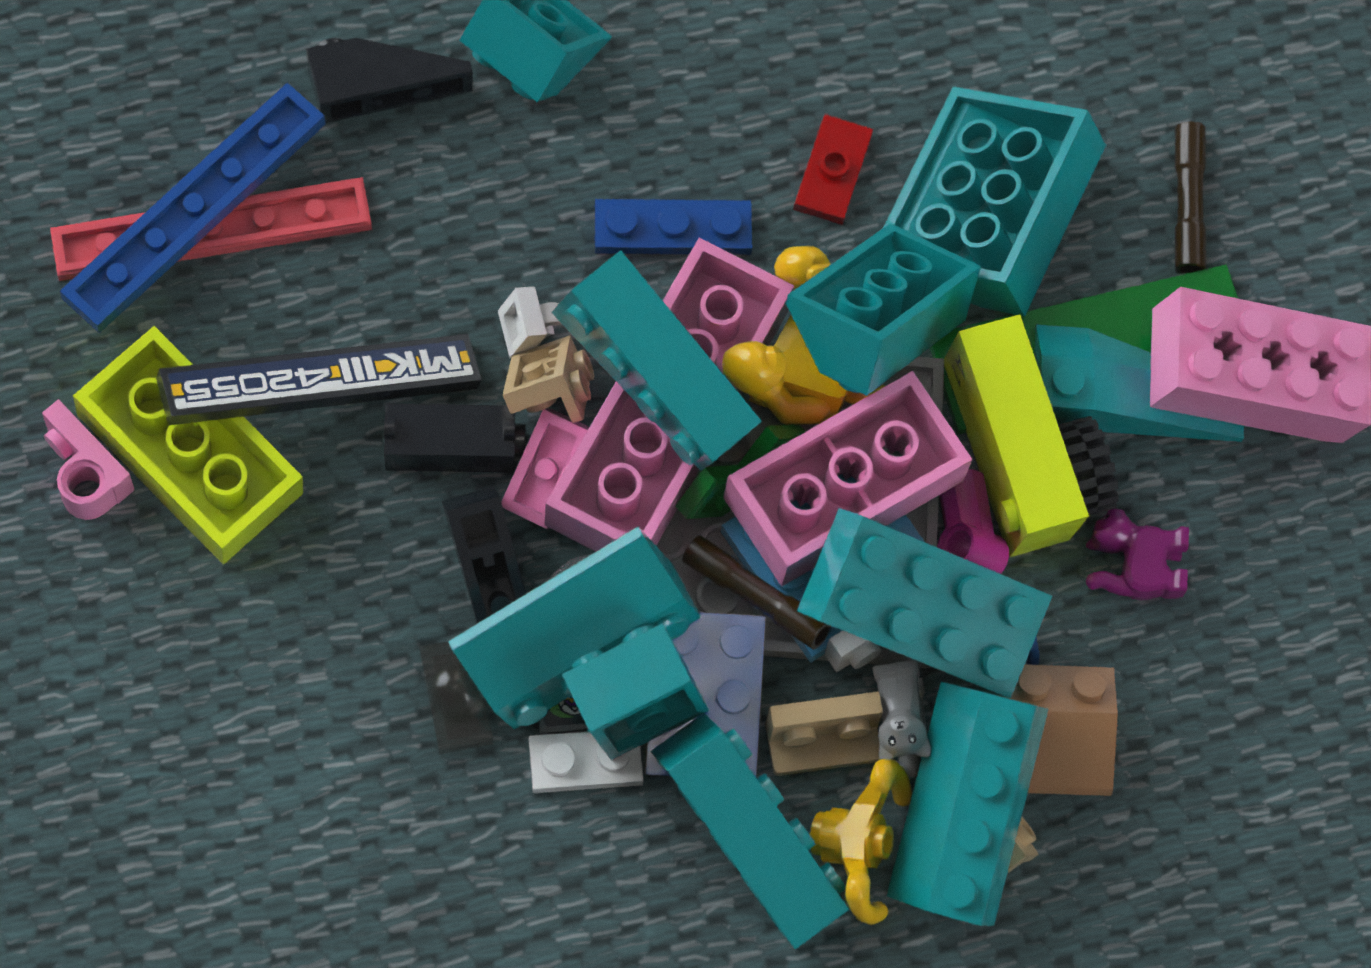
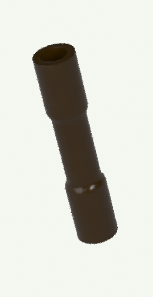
(1190, 167)
(730, 574)

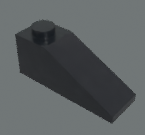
(372, 77)
(484, 551)

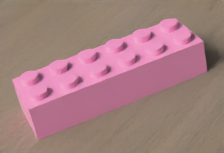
(625, 463)

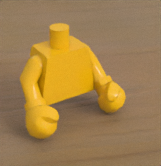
(785, 374)

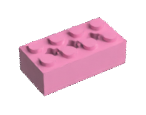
(1260, 366)
(851, 445)

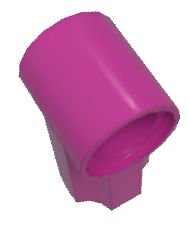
(970, 525)

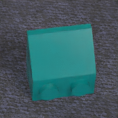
(534, 43)
(634, 690)

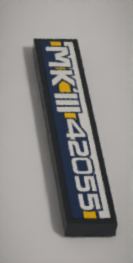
(317, 379)

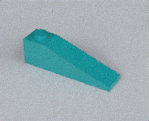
(1111, 383)

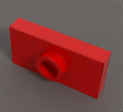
(833, 169)

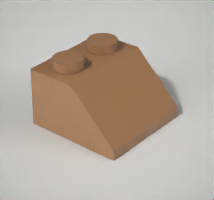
(1079, 729)

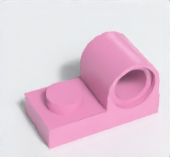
(88, 462)
(542, 465)

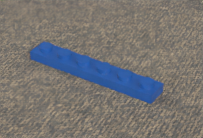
(192, 208)

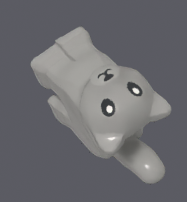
(903, 714)

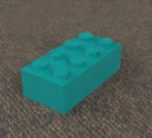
(924, 603)

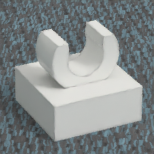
(526, 321)

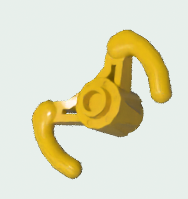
(861, 837)

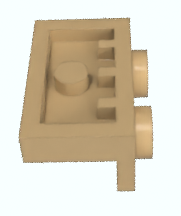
(546, 374)
(824, 733)

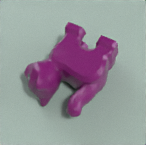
(1145, 556)

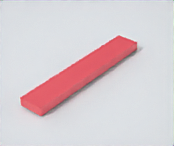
(254, 224)

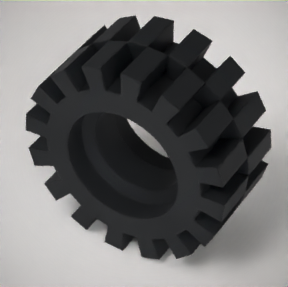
(1091, 463)

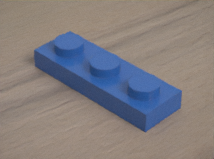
(671, 225)

